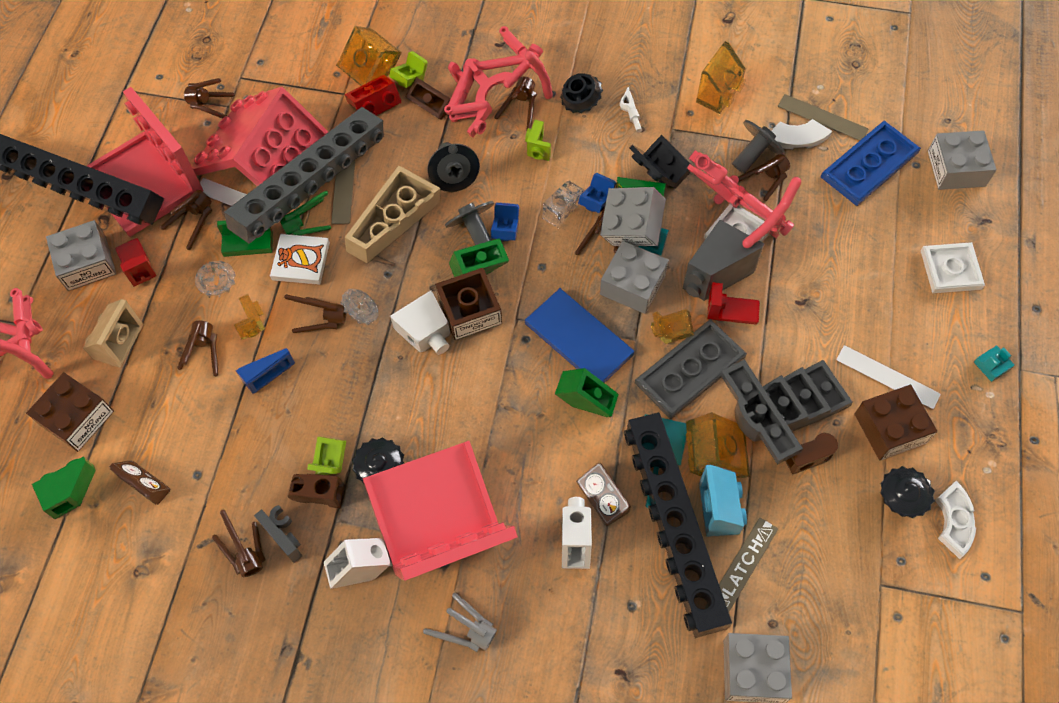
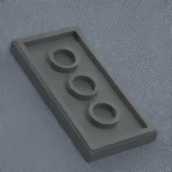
(689, 369)

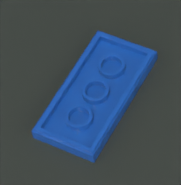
(870, 163)
(579, 336)

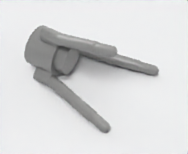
(480, 632)

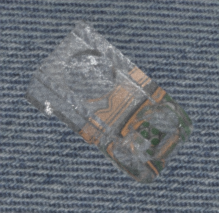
(561, 203)

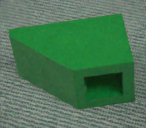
(65, 488)

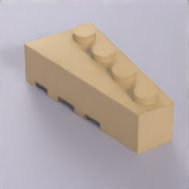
(391, 213)

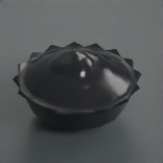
(581, 92)
(376, 457)
(907, 492)

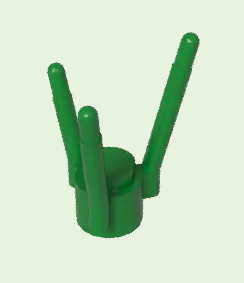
(292, 222)

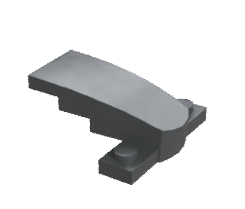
(783, 404)

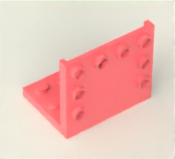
(260, 136)
(150, 161)
(434, 511)

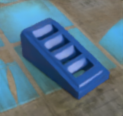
(261, 372)

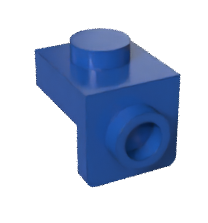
(596, 194)
(505, 221)

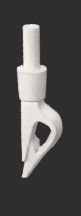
(631, 109)

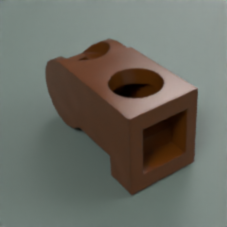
(813, 453)
(317, 489)

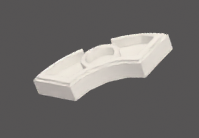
(803, 135)
(958, 520)

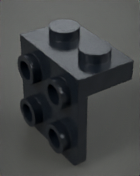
(662, 162)

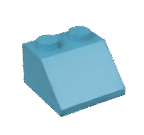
(721, 502)

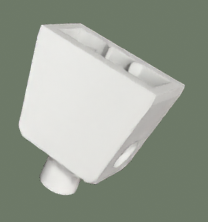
(423, 324)
(576, 534)
(356, 562)

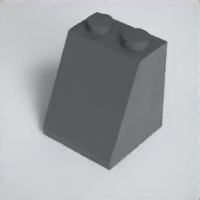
(721, 261)

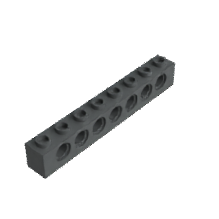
(304, 175)

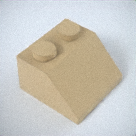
(113, 334)

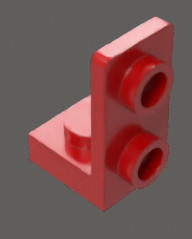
(135, 262)
(731, 308)

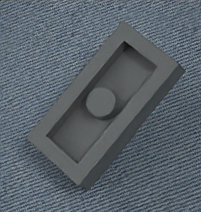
(288, 542)

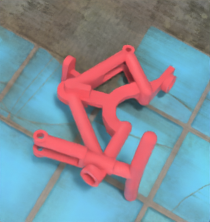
(474, 71)
(729, 190)
(23, 331)

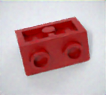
(375, 95)

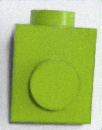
(407, 73)
(535, 146)
(328, 456)

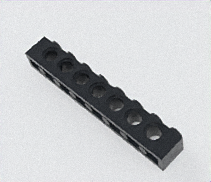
(79, 181)
(700, 621)

